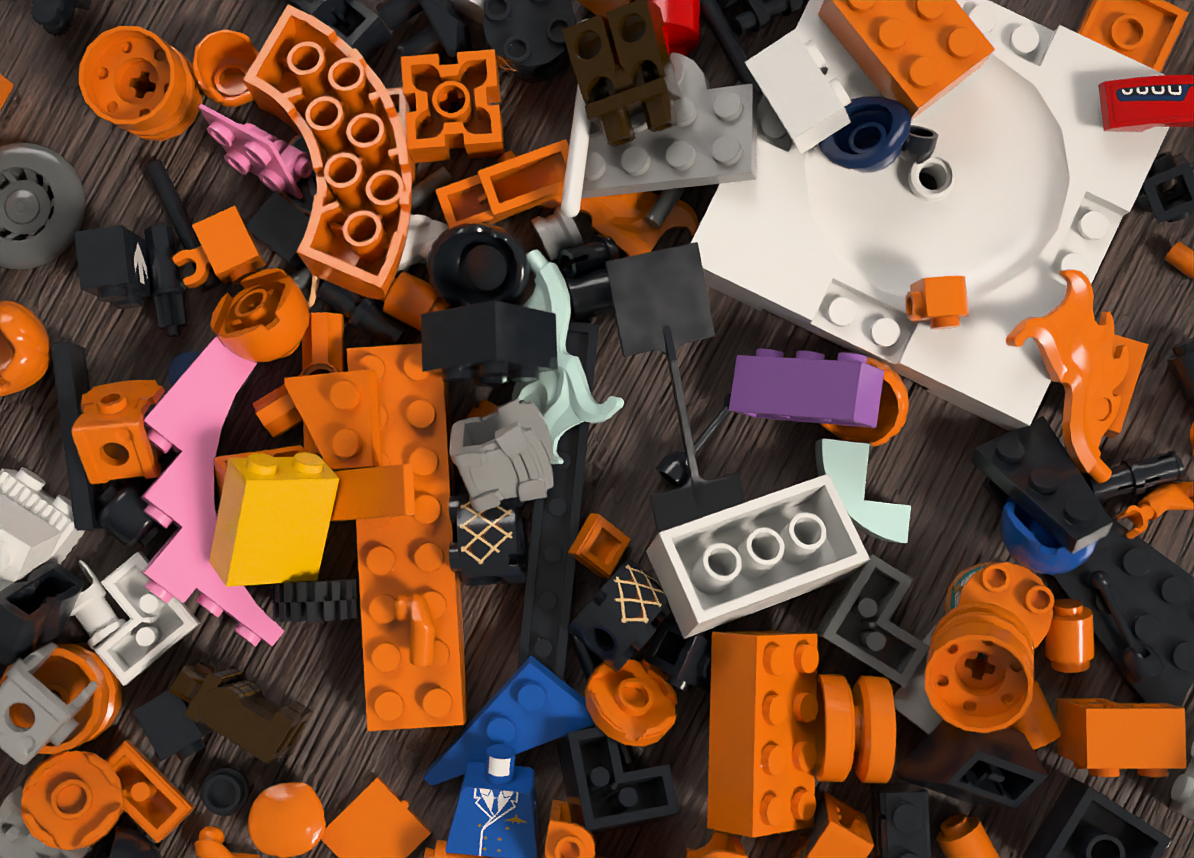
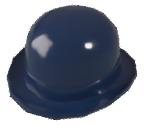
(872, 137)

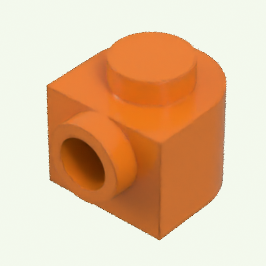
(938, 301)

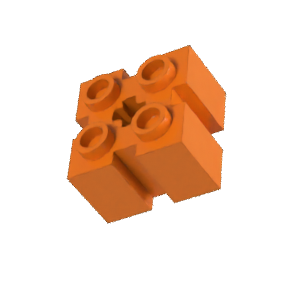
(433, 88)

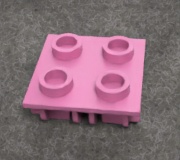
(259, 152)

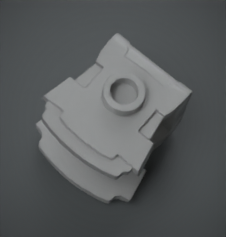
(503, 454)
(52, 716)

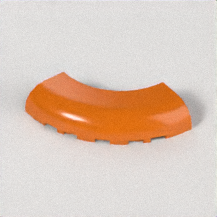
(354, 146)

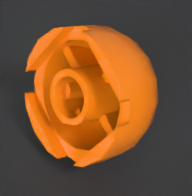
(264, 318)

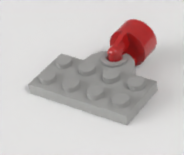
(712, 134)

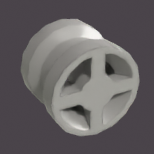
(556, 233)

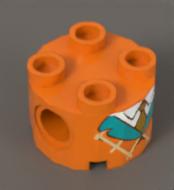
(1008, 587)

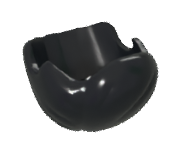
(477, 265)

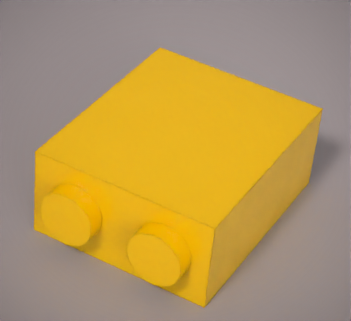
(273, 519)

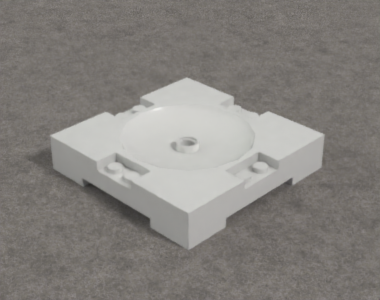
(1018, 197)

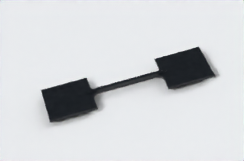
(660, 306)

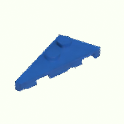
(522, 714)

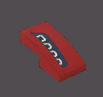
(1147, 103)

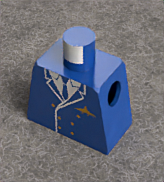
(496, 809)

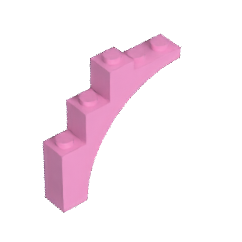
(191, 424)

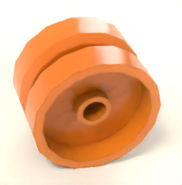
(67, 675)
(855, 728)

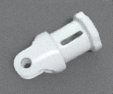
(94, 611)

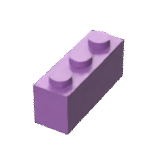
(807, 388)

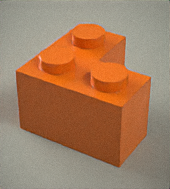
(1121, 736)

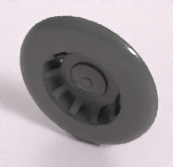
(31, 210)

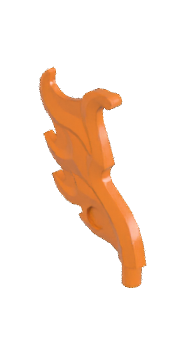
(624, 215)
(1081, 359)

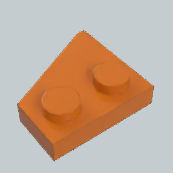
(340, 416)

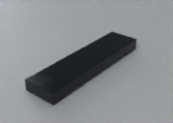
(71, 383)

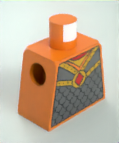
(836, 833)

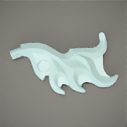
(561, 393)

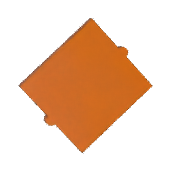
(375, 826)

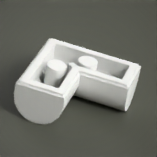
(152, 625)

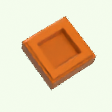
(599, 545)

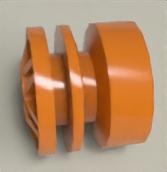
(122, 68)
(974, 691)

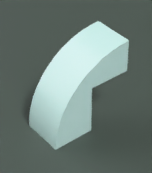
(848, 469)

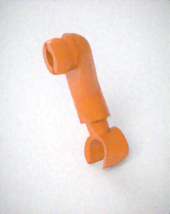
(1162, 498)

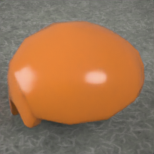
(222, 64)

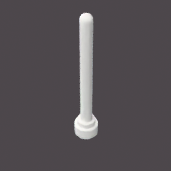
(576, 158)

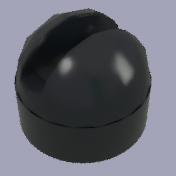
(920, 142)

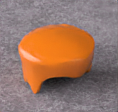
(286, 820)

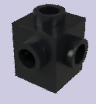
(1172, 203)
(683, 660)

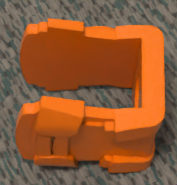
(113, 434)

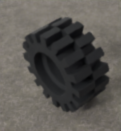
(316, 600)

